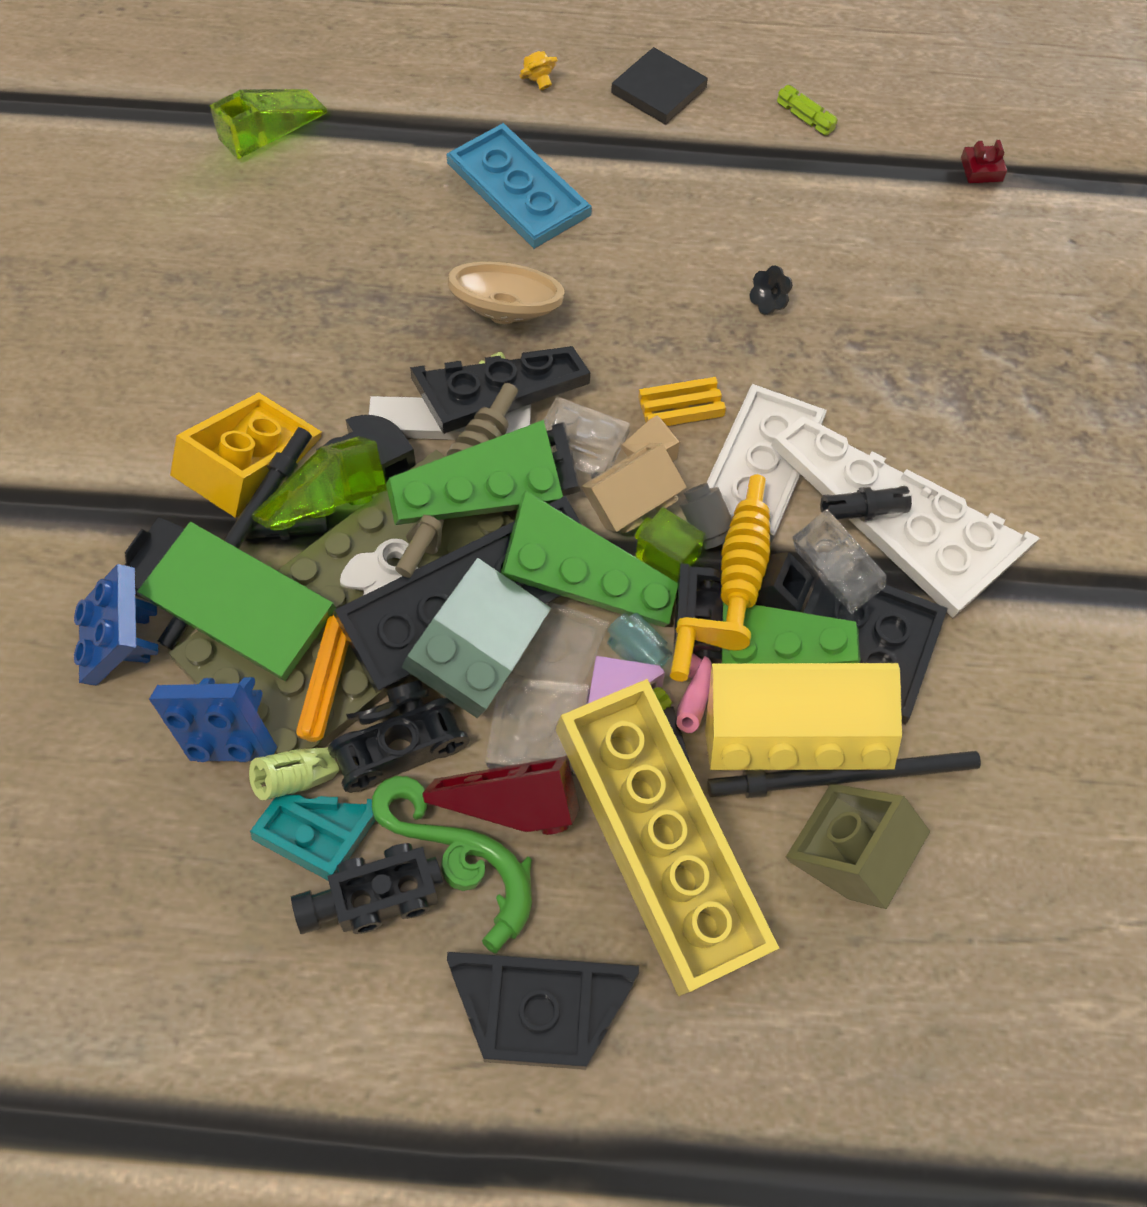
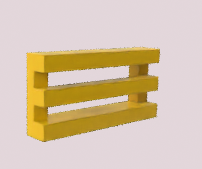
(679, 398)

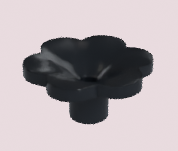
(770, 290)

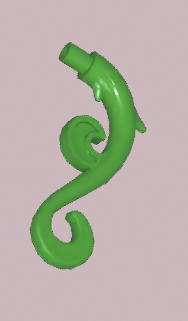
(463, 842)

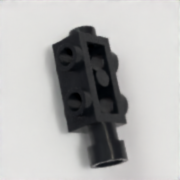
(377, 880)

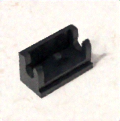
(699, 600)

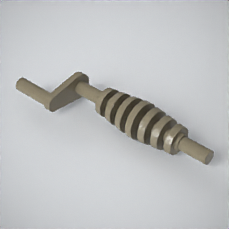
(486, 425)

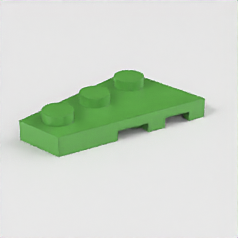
(794, 638)

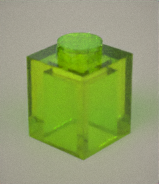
(668, 542)

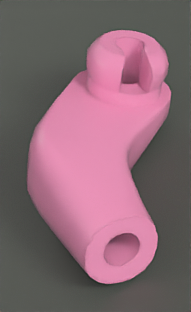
(694, 701)

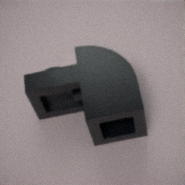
(393, 447)

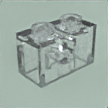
(839, 561)

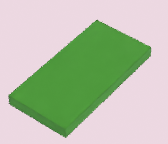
(237, 600)

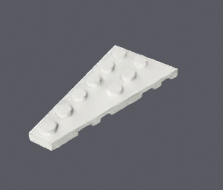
(937, 544)

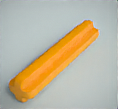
(323, 683)

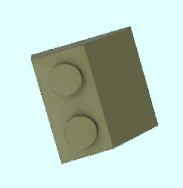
(860, 843)

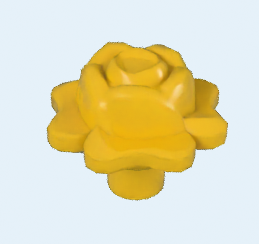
(537, 68)

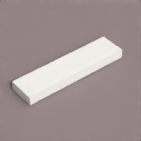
(418, 423)

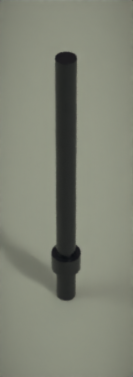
(280, 469)
(757, 782)

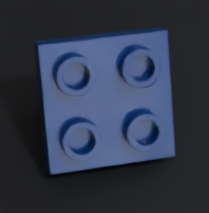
(109, 626)
(215, 720)

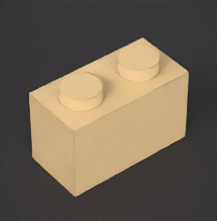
(634, 488)

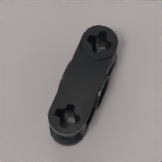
(431, 735)

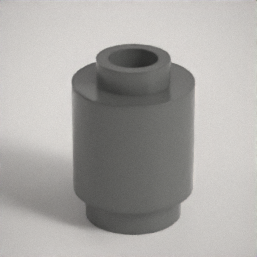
(707, 512)

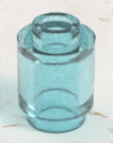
(637, 641)

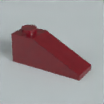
(514, 796)

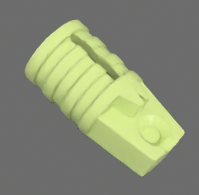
(291, 772)

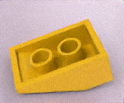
(231, 450)

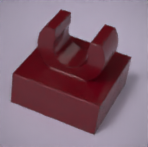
(984, 163)

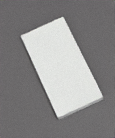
(750, 451)

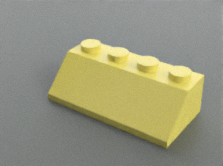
(804, 716)

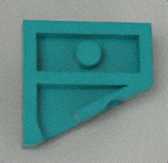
(313, 831)

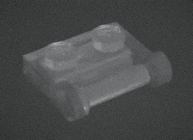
(590, 433)

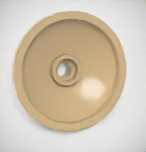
(505, 291)

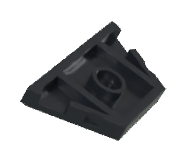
(539, 1007)

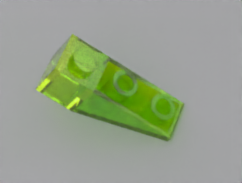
(261, 116)
(330, 477)

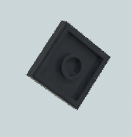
(659, 85)

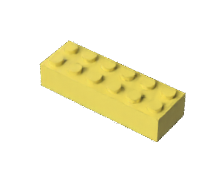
(664, 837)

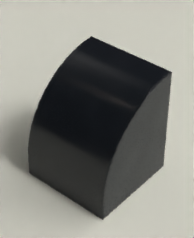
(784, 583)

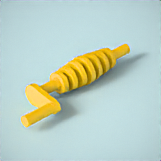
(743, 569)

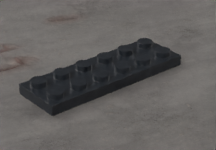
(392, 618)

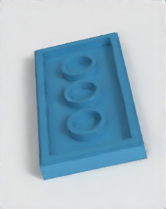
(519, 185)

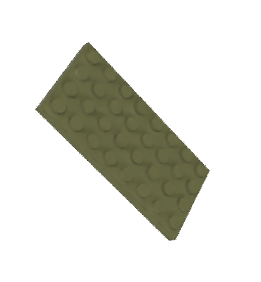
(320, 570)

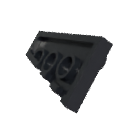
(460, 390)

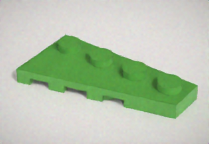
(478, 479)

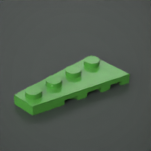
(574, 562)

